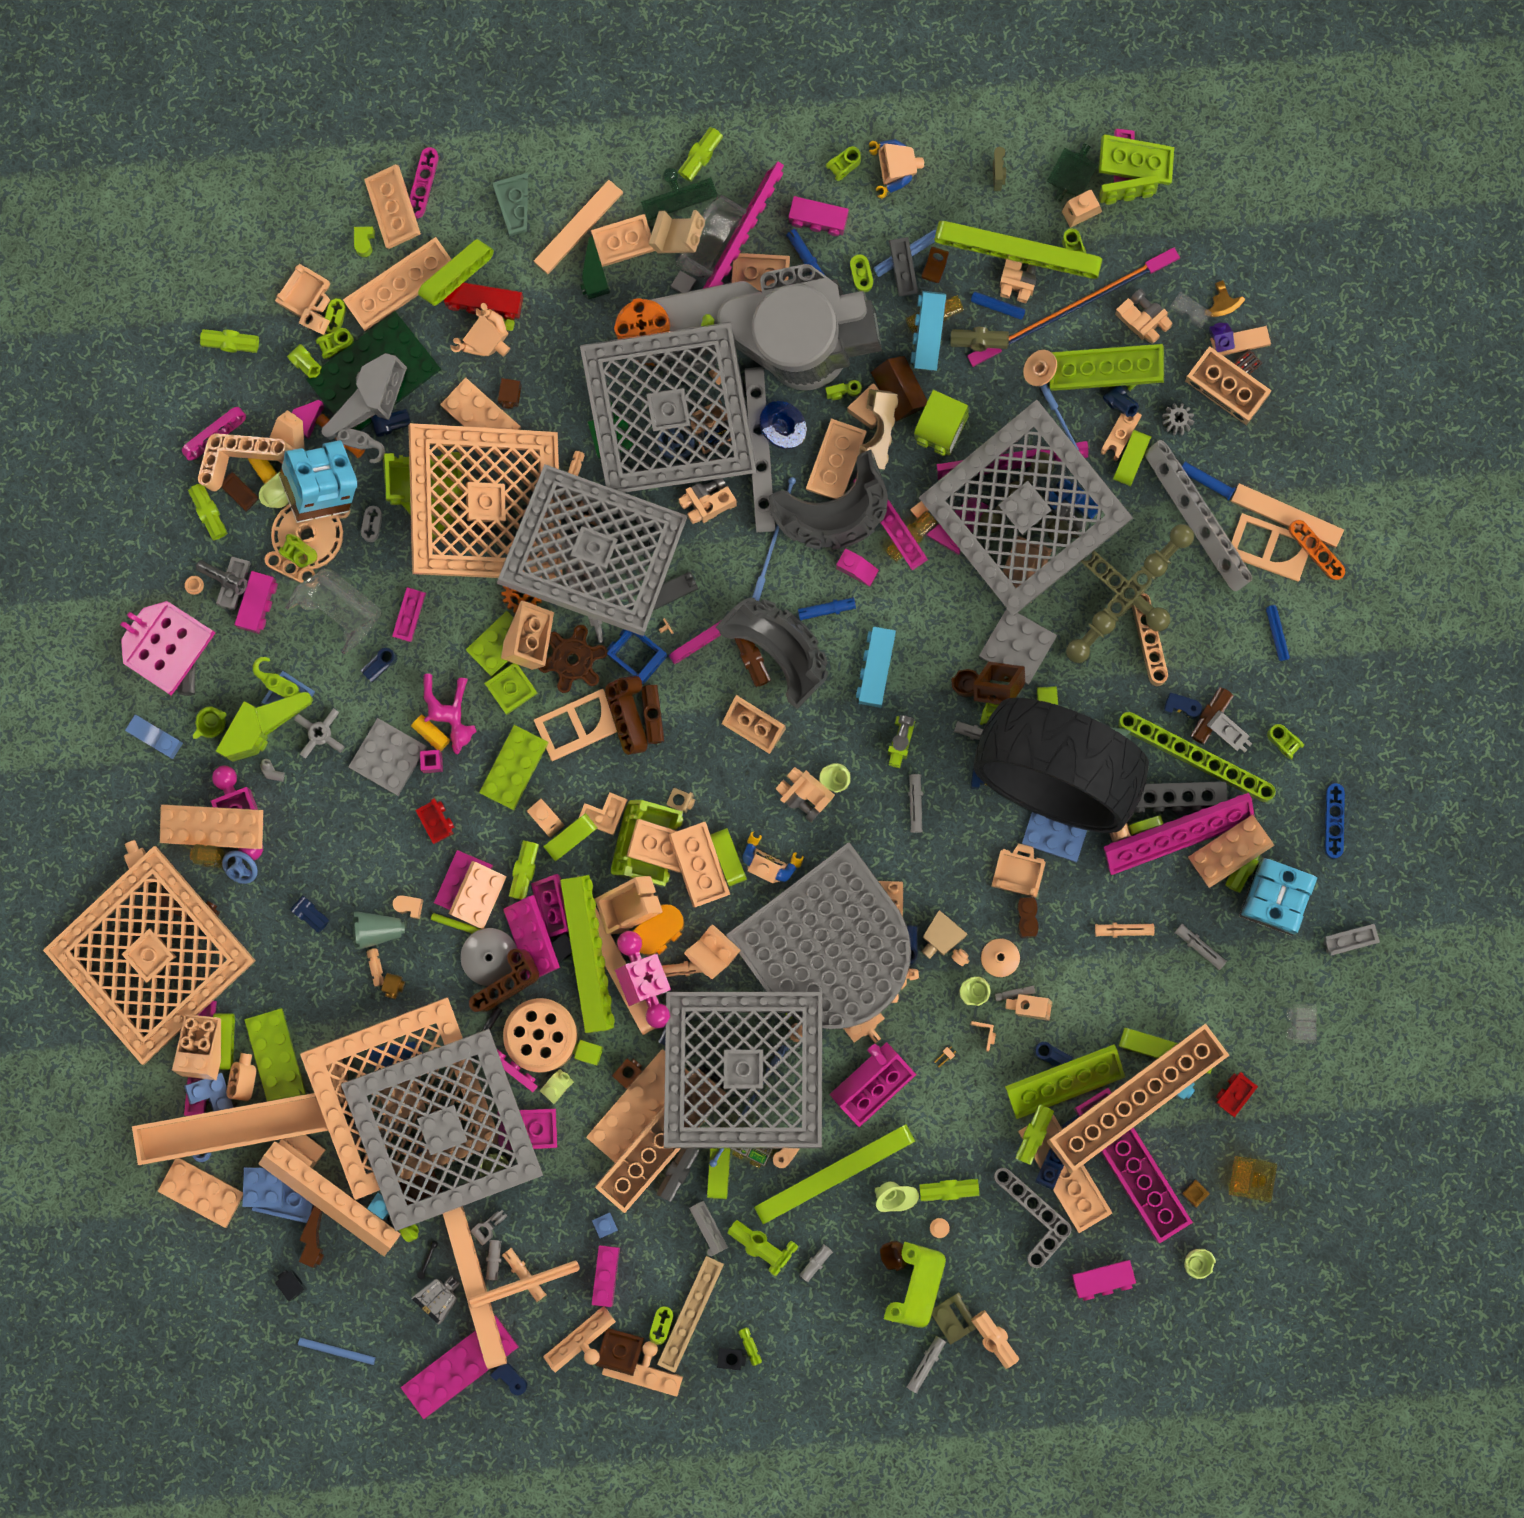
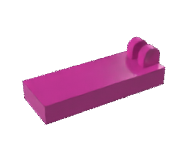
(409, 614)

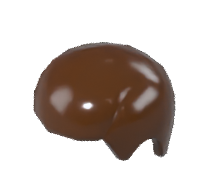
(963, 682)
(892, 1255)

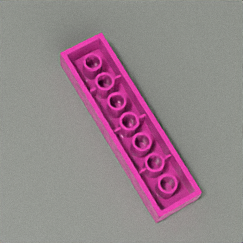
(1142, 1180)

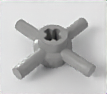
(325, 738)

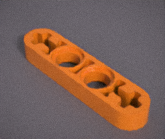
(1318, 548)

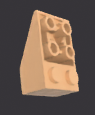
(199, 1048)

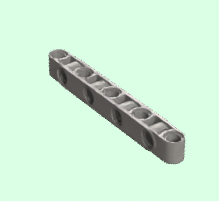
(761, 480)
(1198, 515)

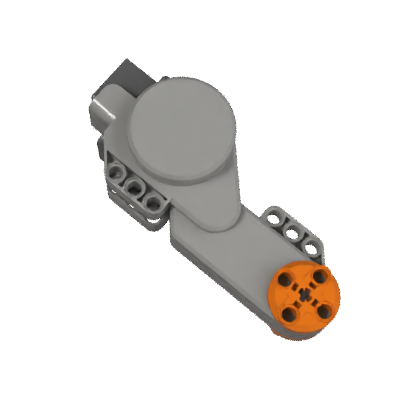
(792, 328)

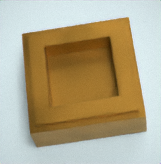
(1195, 1193)

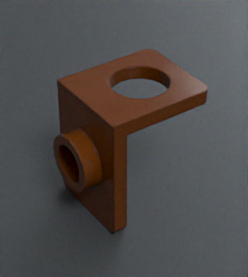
(935, 268)

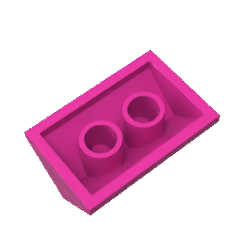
(551, 905)

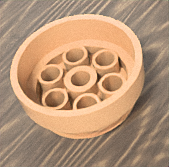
(560, 1052)

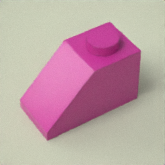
(309, 414)
(857, 567)

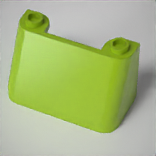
(398, 478)
(650, 812)
(922, 1288)

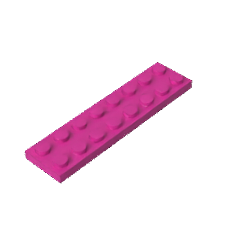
(749, 220)
(1177, 834)

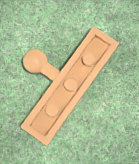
(580, 1340)
(648, 1376)

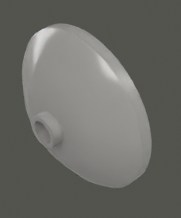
(480, 944)

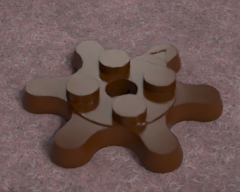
(573, 646)

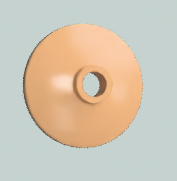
(1034, 368)
(993, 965)

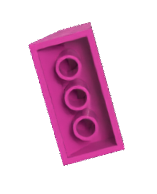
(872, 1085)

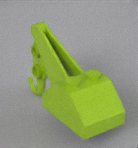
(251, 725)

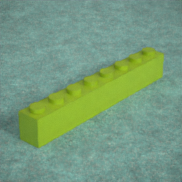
(587, 953)

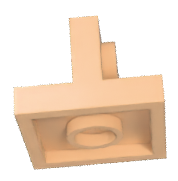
(304, 1149)

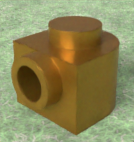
(392, 985)

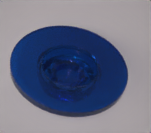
(783, 424)

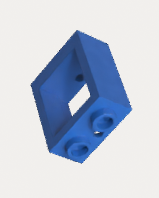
(650, 668)

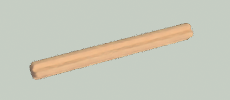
(523, 1284)

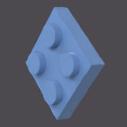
(261, 1189)

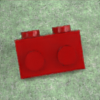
(435, 821)
(1236, 1094)

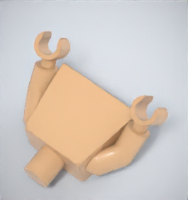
(485, 335)

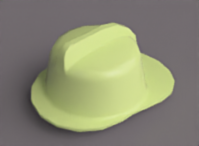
(273, 493)
(895, 1197)

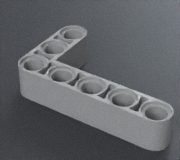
(1037, 1213)

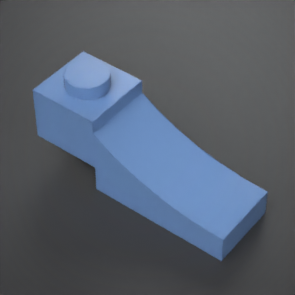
(154, 736)

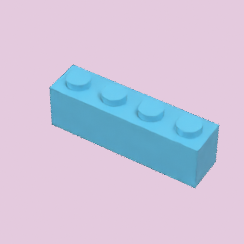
(929, 330)
(877, 666)

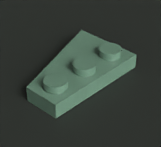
(513, 202)

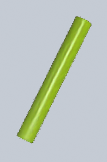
(454, 923)

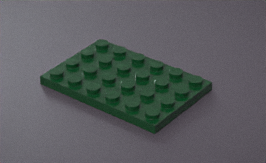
(391, 336)

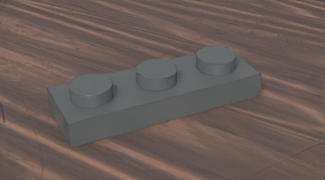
(903, 266)

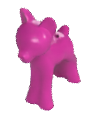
(460, 733)

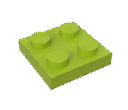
(511, 688)

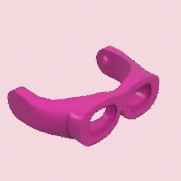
(874, 1051)

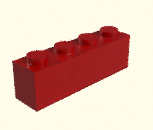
(471, 296)

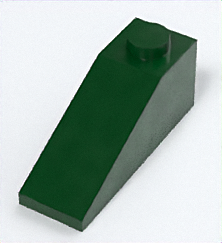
(593, 275)

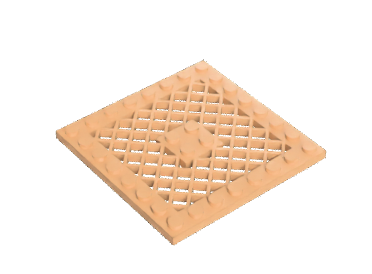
(483, 500)
(148, 955)
(349, 1045)

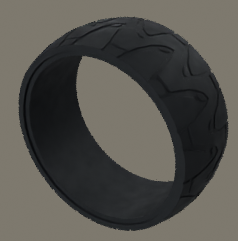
(1061, 765)

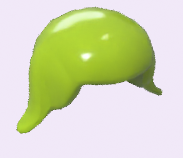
(209, 722)

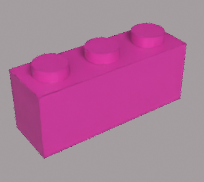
(818, 216)
(256, 602)
(605, 1276)
(1104, 1280)

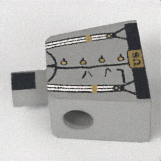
(437, 1298)

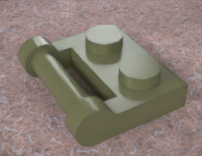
(999, 171)
(948, 1321)

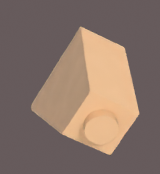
(290, 430)

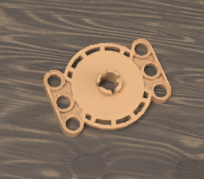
(323, 541)

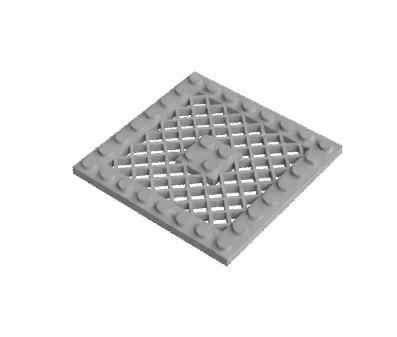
(669, 408)
(1025, 507)
(592, 550)
(743, 1070)
(442, 1129)

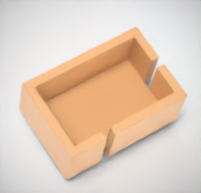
(628, 905)

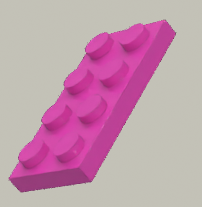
(531, 934)

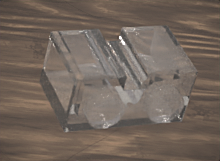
(1185, 305)
(1303, 1024)

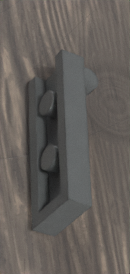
(676, 589)

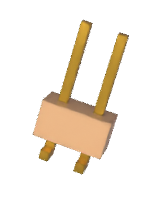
(949, 1054)

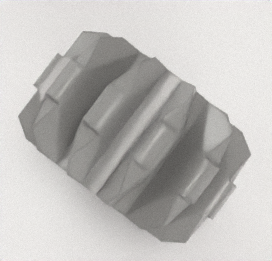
(1178, 426)

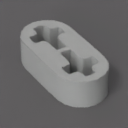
(376, 524)

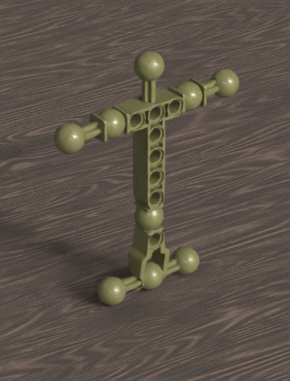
(1105, 620)

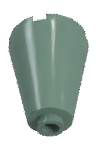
(375, 929)

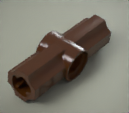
(753, 662)
(651, 702)
(1218, 703)

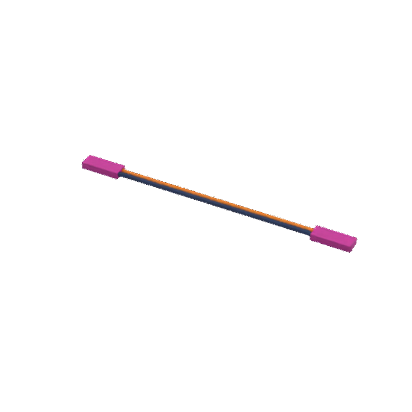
(1153, 265)

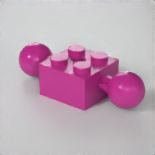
(225, 779)
(643, 979)

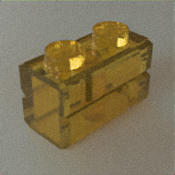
(207, 856)

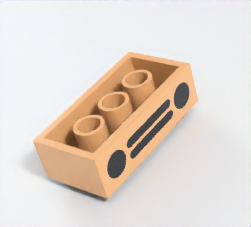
(1228, 385)

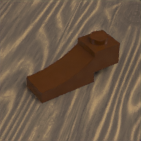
(312, 1252)

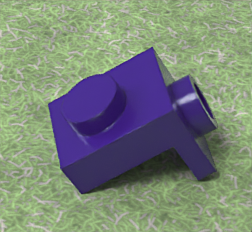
(1222, 336)

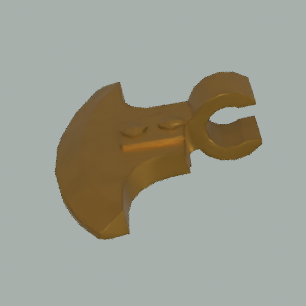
(1223, 303)

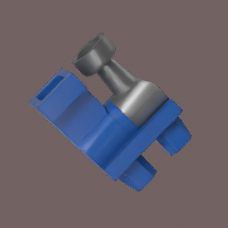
(1067, 498)

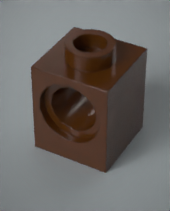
(509, 393)
(619, 1076)

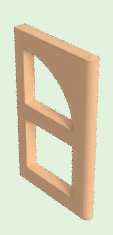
(1290, 569)
(604, 728)

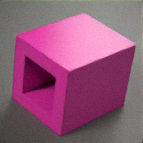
(431, 761)

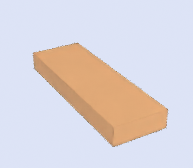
(1248, 340)

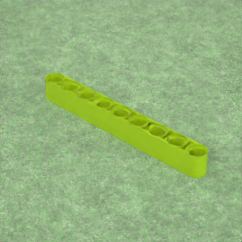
(1018, 249)
(1206, 756)
(834, 1174)

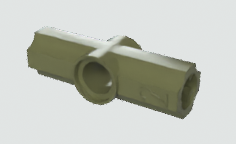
(979, 339)

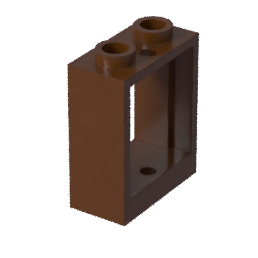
(998, 671)

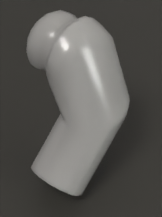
(269, 771)

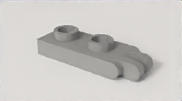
(1229, 731)

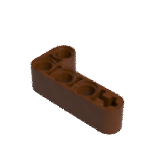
(625, 714)
(503, 984)

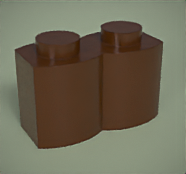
(1028, 923)

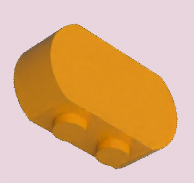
(660, 930)

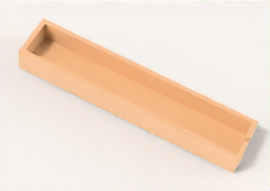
(228, 1129)

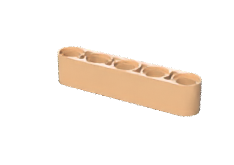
(1147, 649)

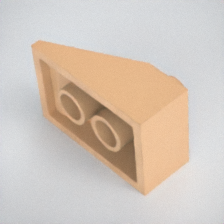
(528, 636)

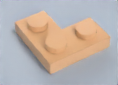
(609, 817)

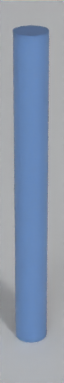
(336, 1351)

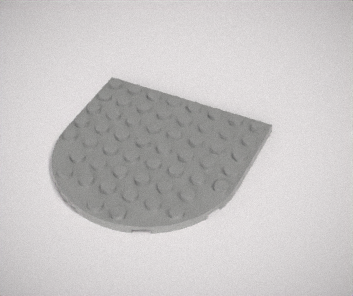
(832, 937)

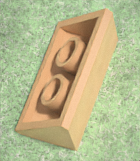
(753, 724)

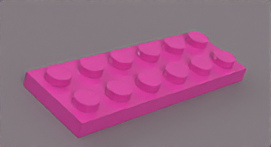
(452, 1373)

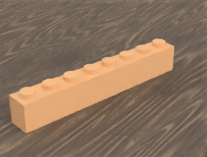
(329, 1198)

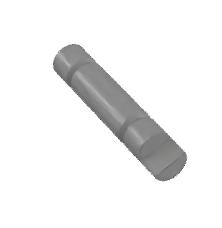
(1014, 993)

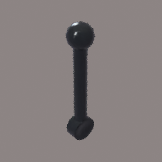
(421, 1275)

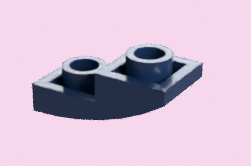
(1050, 1170)

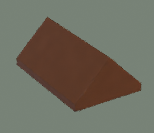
(897, 377)

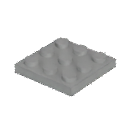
(1018, 643)
(387, 757)

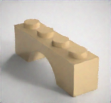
(883, 407)

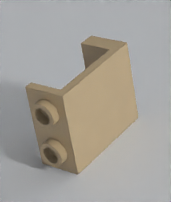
(676, 234)

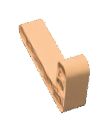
(222, 446)

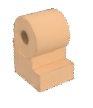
(317, 323)
(1120, 835)
(408, 904)
(784, 1157)

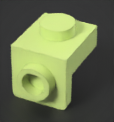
(556, 1086)

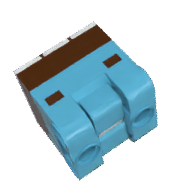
(318, 481)
(1278, 896)

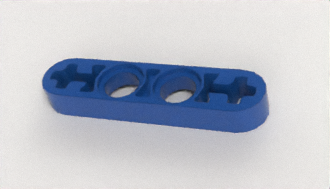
(1337, 821)

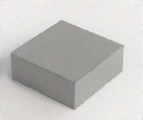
(683, 283)

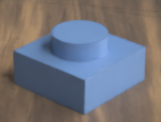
(605, 1225)

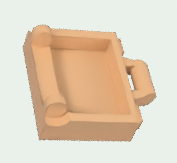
(304, 291)
(1019, 872)

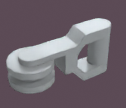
(477, 1233)

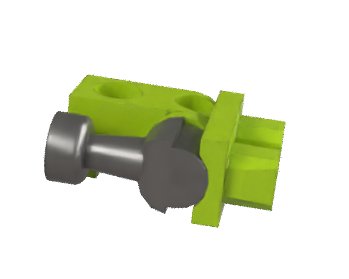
(901, 741)

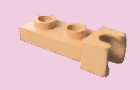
(1120, 434)

